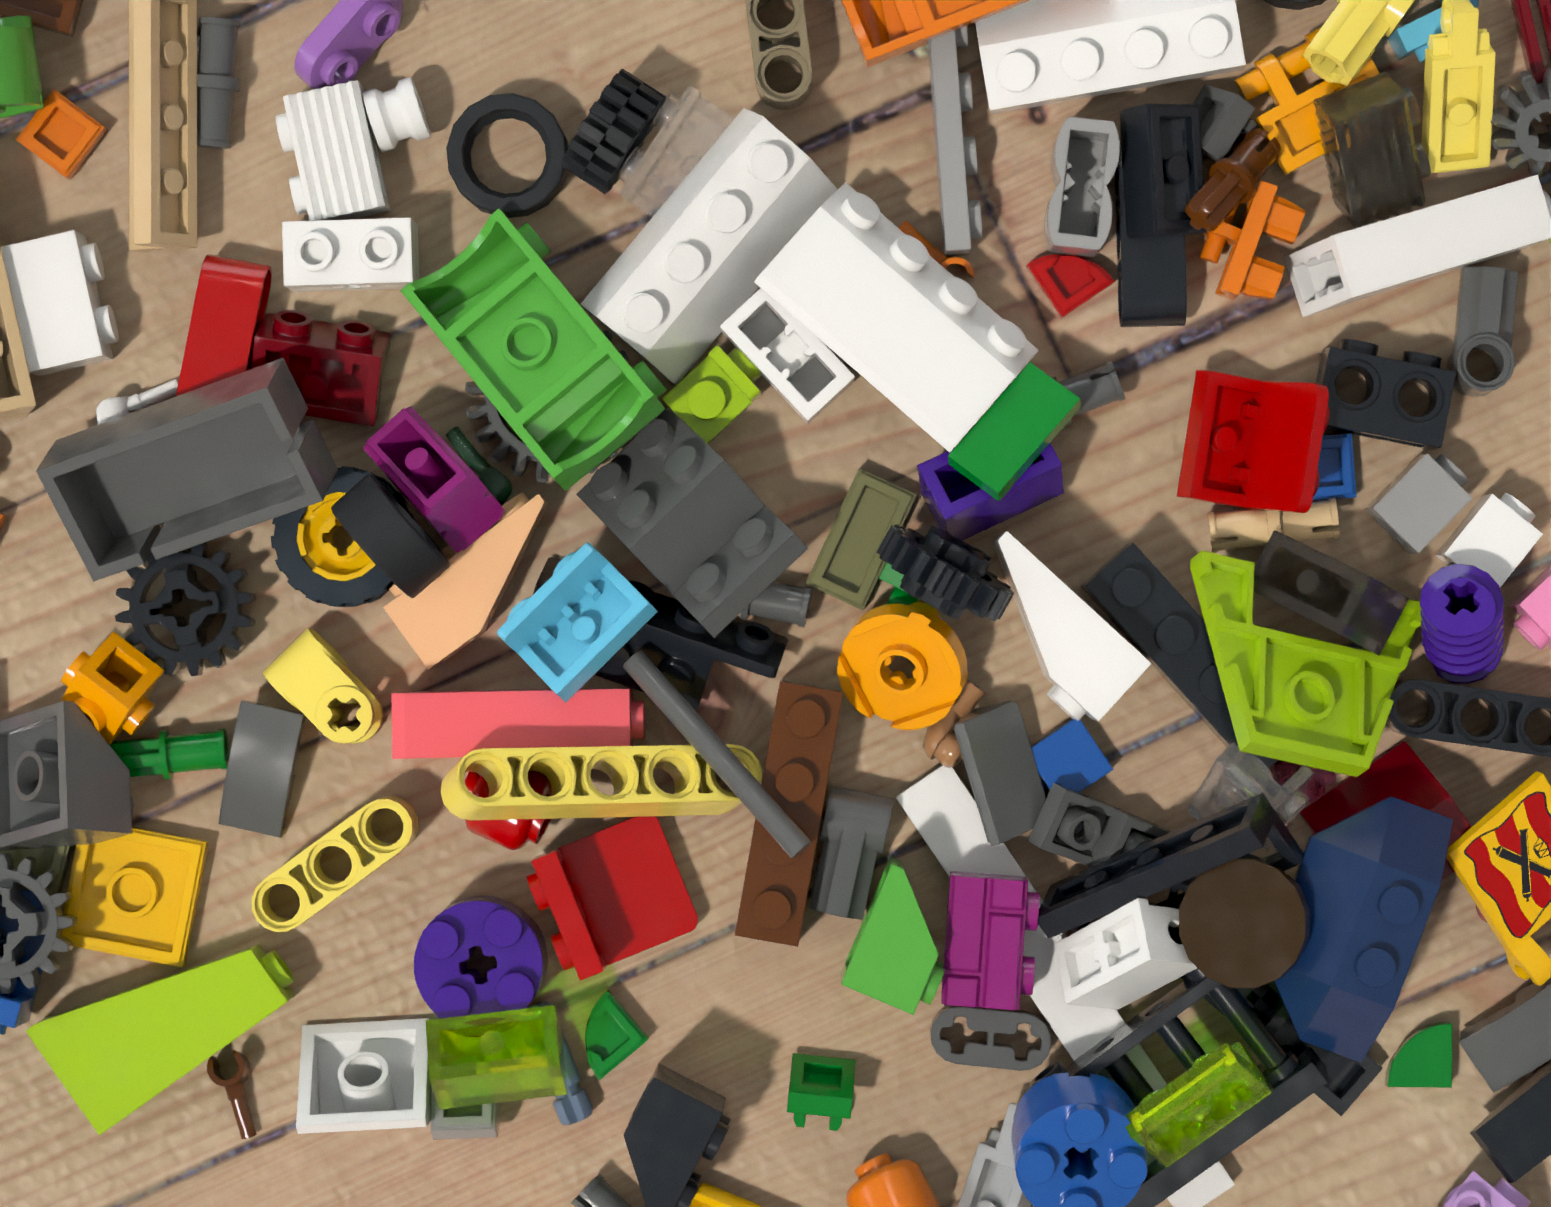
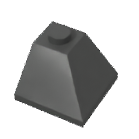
(60, 781)

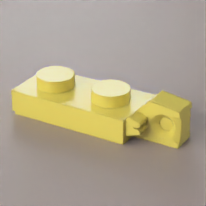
(1458, 91)

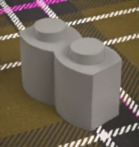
(1081, 168)

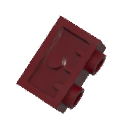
(331, 363)

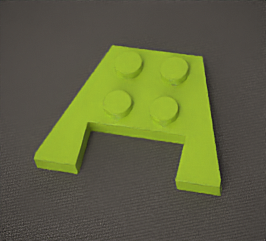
(1294, 692)

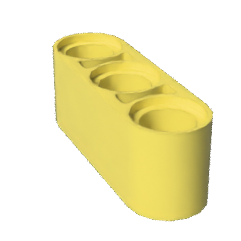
(310, 882)

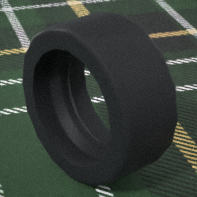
(471, 124)
(390, 536)

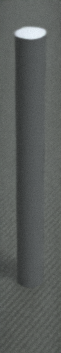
(717, 754)

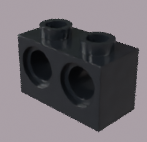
(1379, 412)

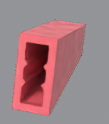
(468, 720)

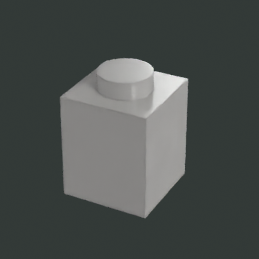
(1420, 501)

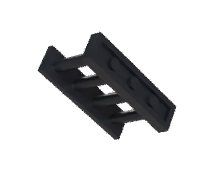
(1287, 1075)

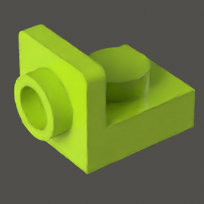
(715, 392)

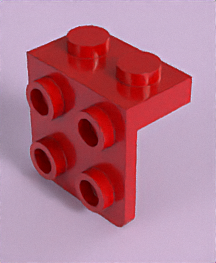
(1253, 442)
(612, 895)

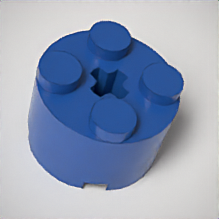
(1075, 1143)

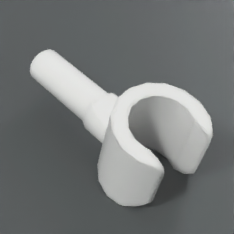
(119, 406)

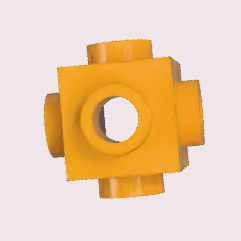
(112, 686)

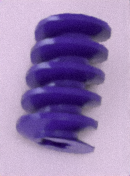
(1462, 623)

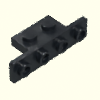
(685, 648)

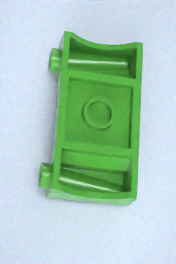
(536, 351)

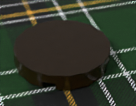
(1244, 923)

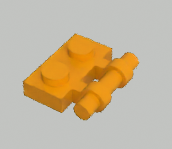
(1294, 117)

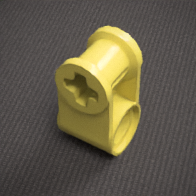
(317, 681)

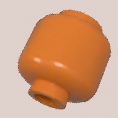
(890, 1185)

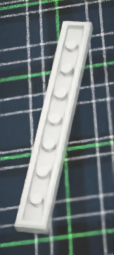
(955, 834)

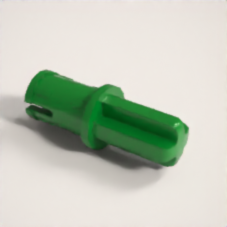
(174, 753)

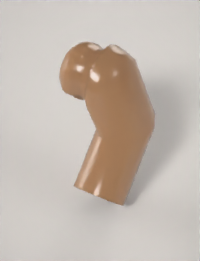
(940, 738)

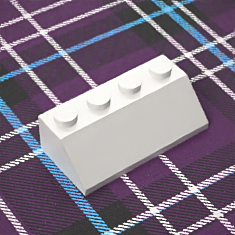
(1101, 47)
(709, 245)
(896, 315)

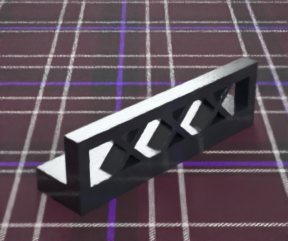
(1168, 863)

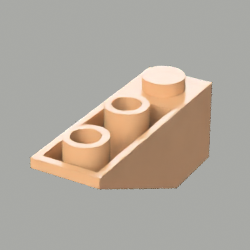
(466, 594)

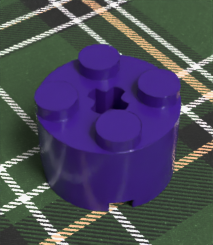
(501, 932)

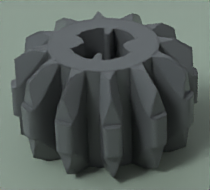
(1515, 124)

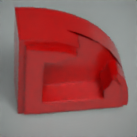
(1068, 280)

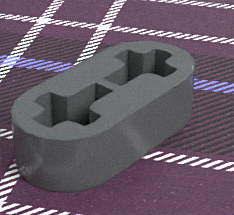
(988, 1052)

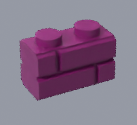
(434, 479)
(987, 940)

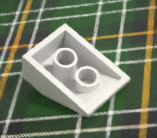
(1071, 642)

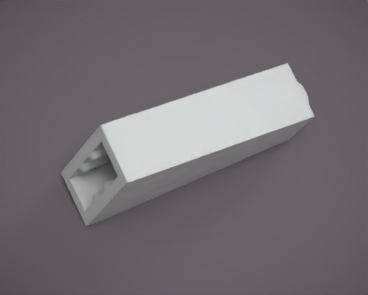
(1419, 245)

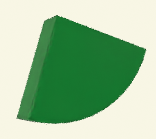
(611, 1035)
(1423, 1059)

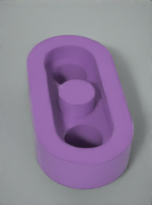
(346, 40)

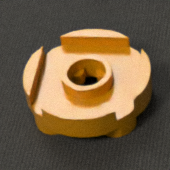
(915, 634)

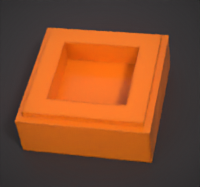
(62, 134)

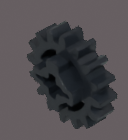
(945, 572)
(191, 637)

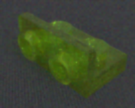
(1197, 1103)

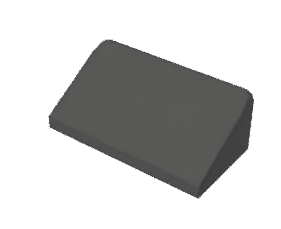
(1001, 770)

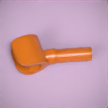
(935, 253)

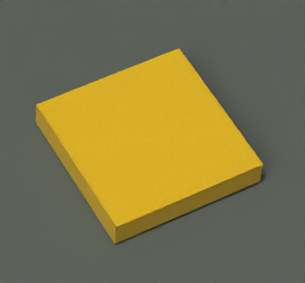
(137, 895)

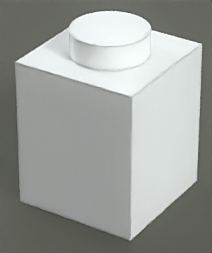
(1492, 537)

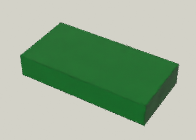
(1014, 431)

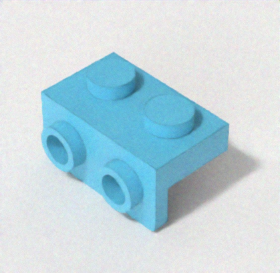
(576, 621)

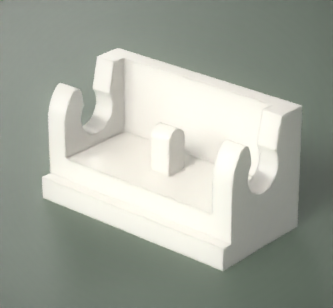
(1121, 956)

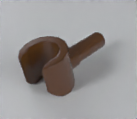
(235, 1091)

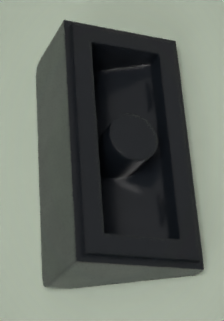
(1160, 168)

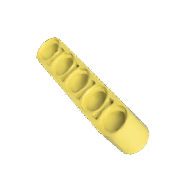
(572, 786)

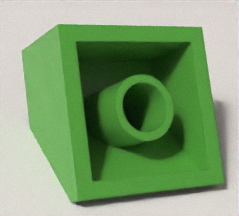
(894, 948)

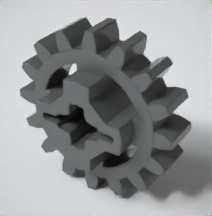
(31, 923)

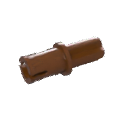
(1232, 181)

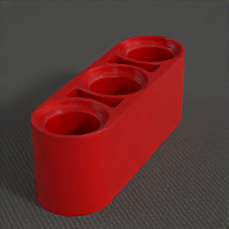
(224, 321)

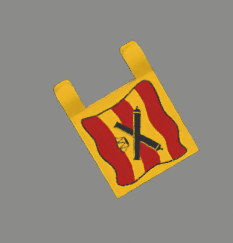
(1508, 873)

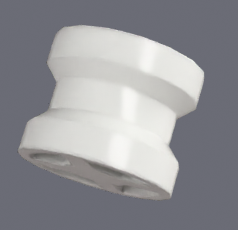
(396, 114)

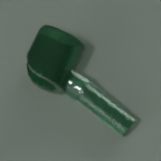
(493, 479)

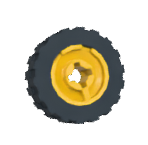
(313, 560)

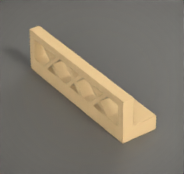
(162, 125)

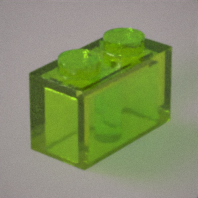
(496, 1057)

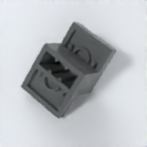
(691, 521)

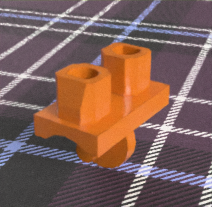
(1243, 271)

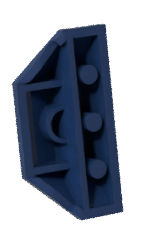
(1369, 904)

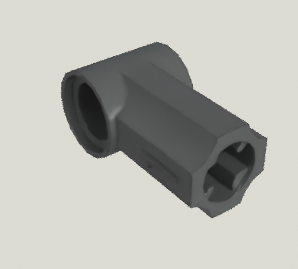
(1485, 324)
(852, 837)

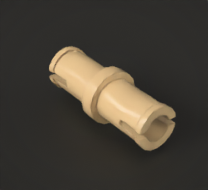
(1255, 526)

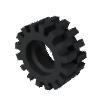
(612, 130)

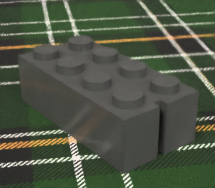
(192, 461)

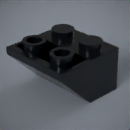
(670, 1133)

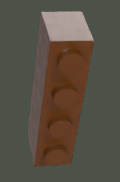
(797, 780)

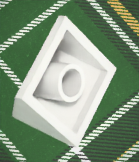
(363, 1076)

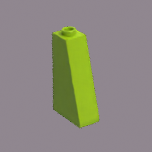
(149, 1036)

